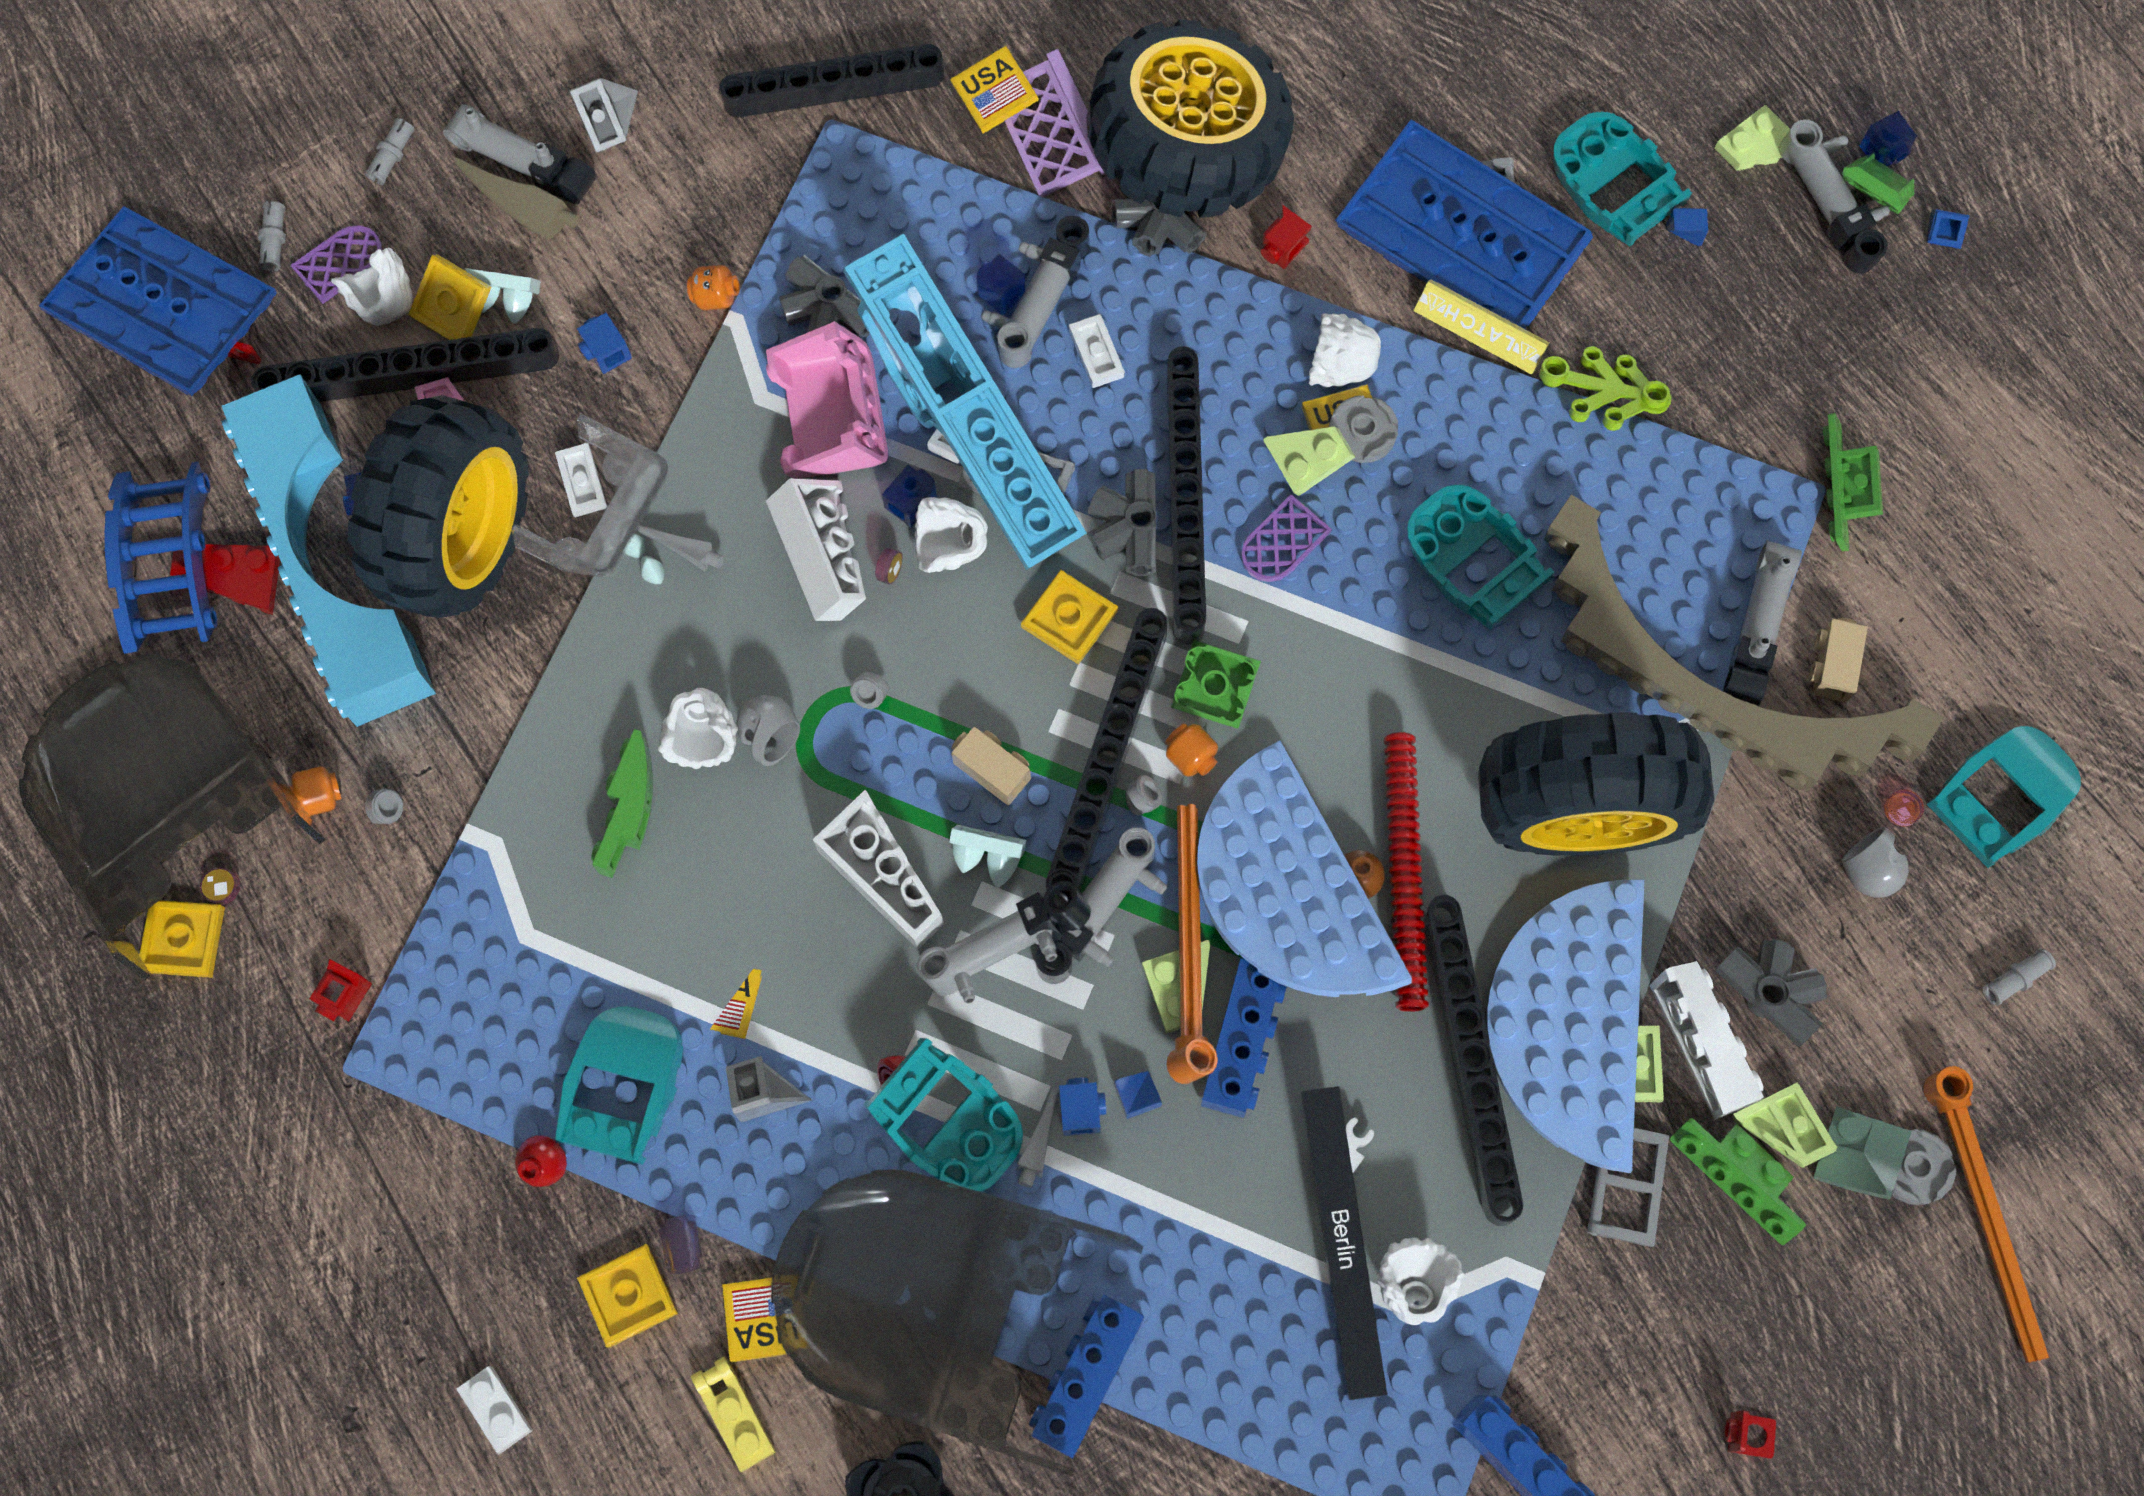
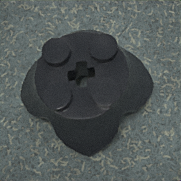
(909, 1467)

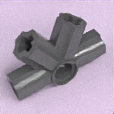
(1156, 226)
(811, 300)
(1119, 530)
(1789, 990)

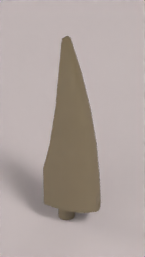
(522, 202)

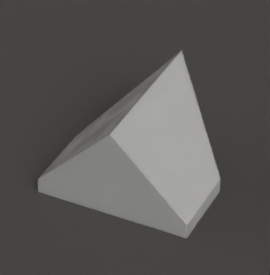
(604, 111)
(760, 1090)

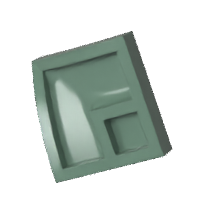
(1866, 1154)

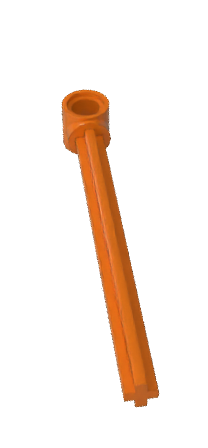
(1191, 1042)
(1986, 1205)

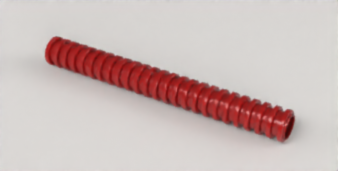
(1406, 867)

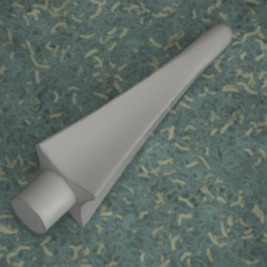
(696, 551)
(1033, 1158)

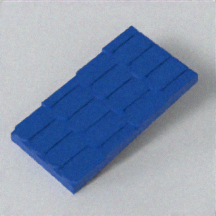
(1463, 226)
(158, 301)

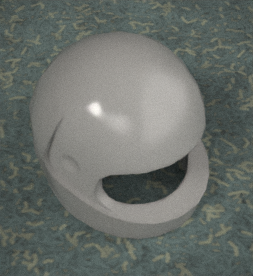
(766, 718)
(1875, 865)

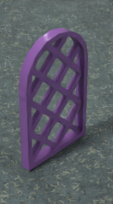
(317, 252)
(1325, 529)

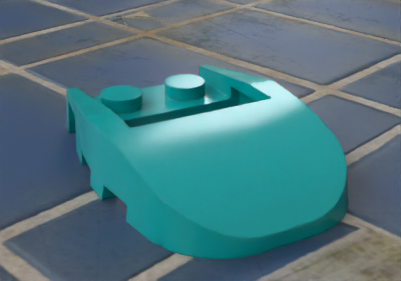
(1597, 152)
(1455, 526)
(2035, 766)
(629, 1045)
(973, 1142)

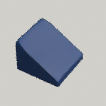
(1947, 228)

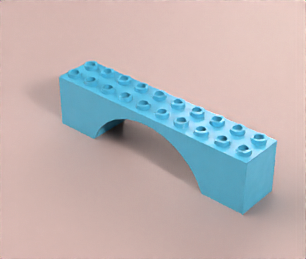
(288, 456)

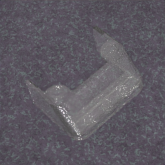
(639, 478)

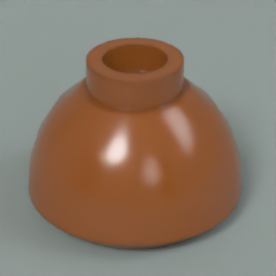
(1367, 870)

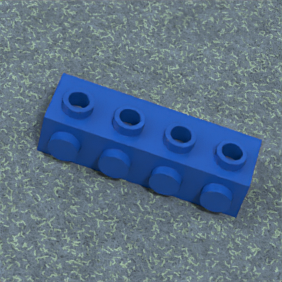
(1242, 1041)
(1087, 1376)
(1514, 1450)

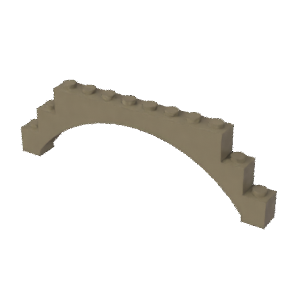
(1775, 740)

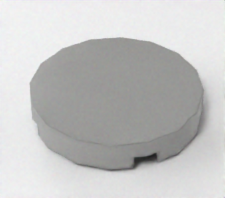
(1367, 427)
(1925, 1169)

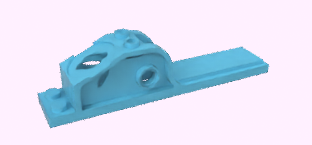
(975, 424)

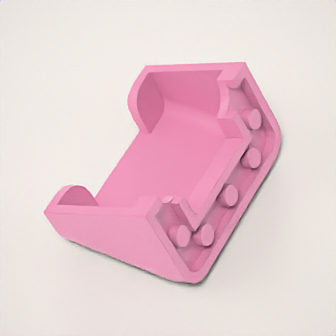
(829, 402)

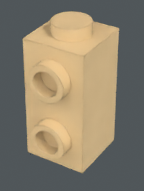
(1839, 659)
(990, 764)

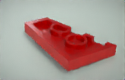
(237, 572)

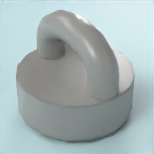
(869, 690)
(1143, 795)
(384, 806)

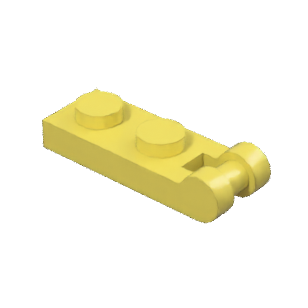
(733, 1415)

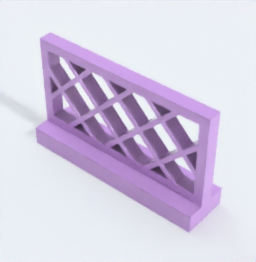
(1076, 112)

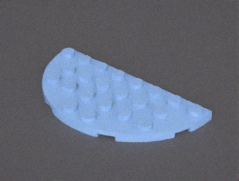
(1286, 888)
(1569, 1021)

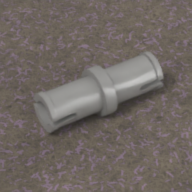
(389, 151)
(271, 236)
(2019, 977)

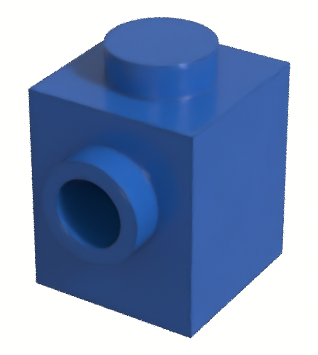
(603, 343)
(1081, 1107)

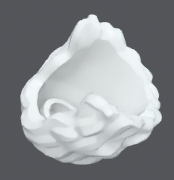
(379, 292)
(1344, 352)
(948, 534)
(698, 730)
(1419, 1275)

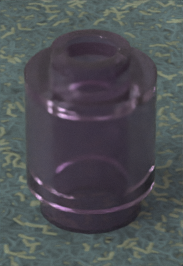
(681, 1245)

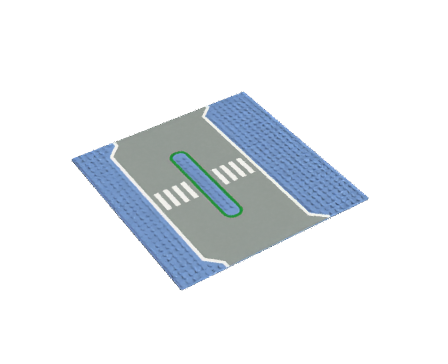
(1350, 648)

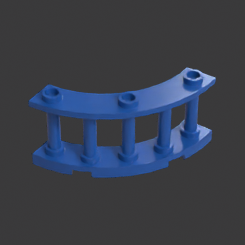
(121, 552)

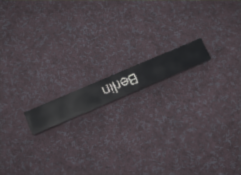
(1343, 1243)

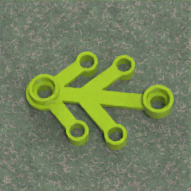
(1645, 396)

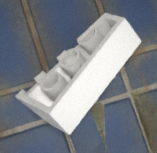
(818, 545)
(876, 866)
(1706, 1039)

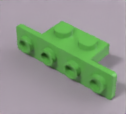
(1855, 482)
(1744, 1174)

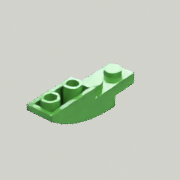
(632, 792)

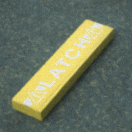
(1481, 326)

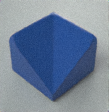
(1689, 224)
(1137, 1094)

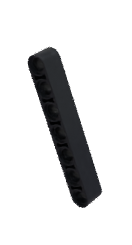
(843, 69)

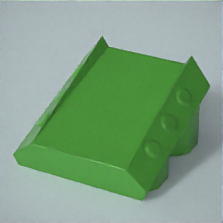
(1879, 182)
(1215, 684)

